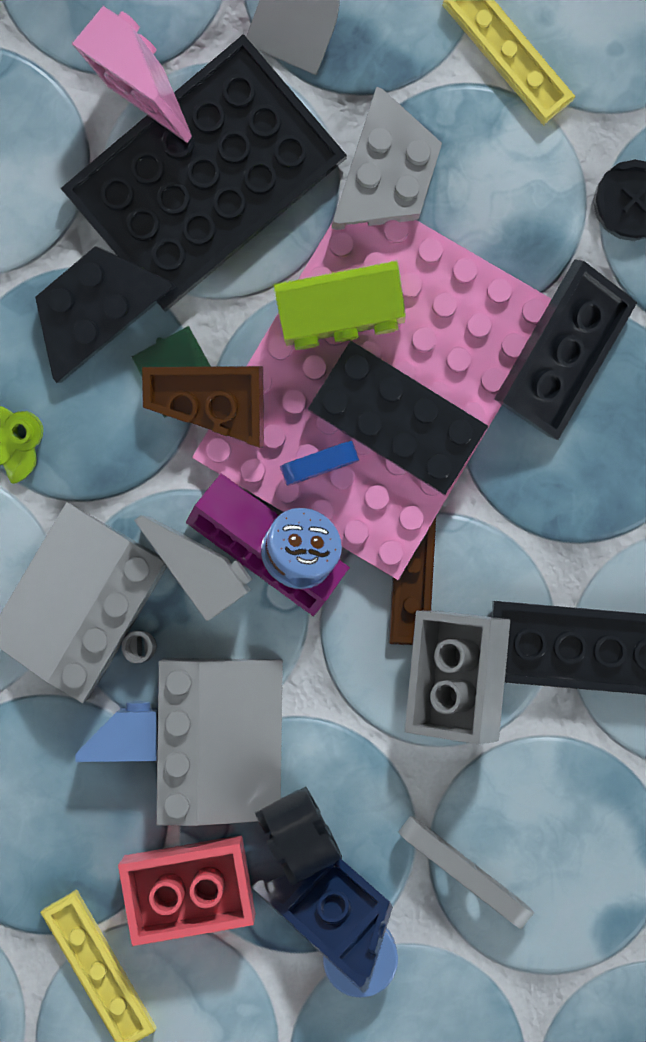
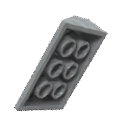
(77, 602)
(218, 739)

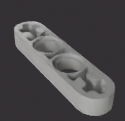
(466, 872)

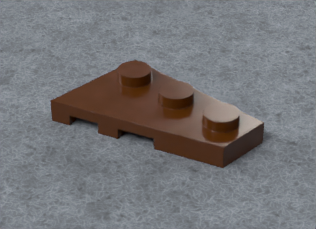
(215, 398)

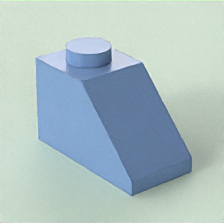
(125, 737)

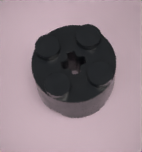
(298, 835)

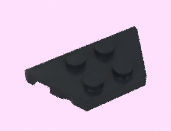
(94, 306)

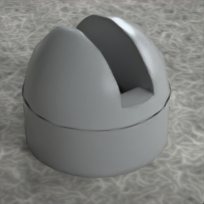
(133, 646)

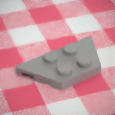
(388, 167)

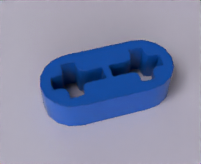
(319, 463)

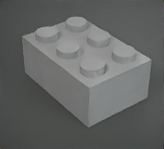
(457, 676)

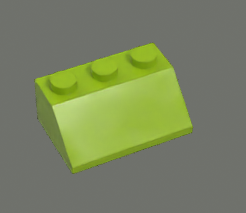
(341, 305)

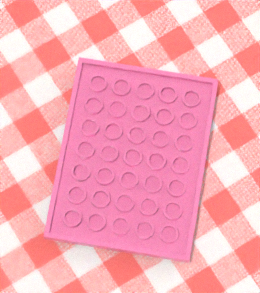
(457, 340)

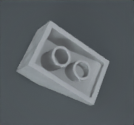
(203, 573)

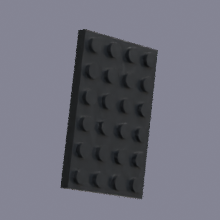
(201, 200)

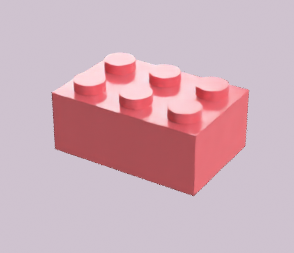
(187, 890)

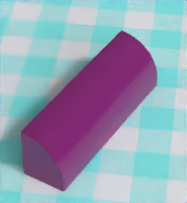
(238, 525)

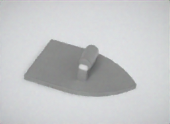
(294, 30)

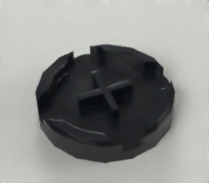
(622, 200)

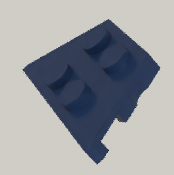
(336, 915)

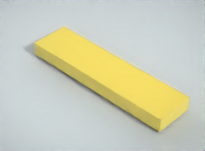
(512, 56)
(98, 969)

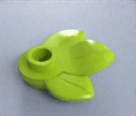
(19, 453)

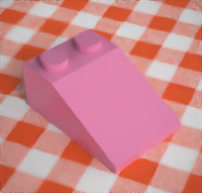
(130, 69)

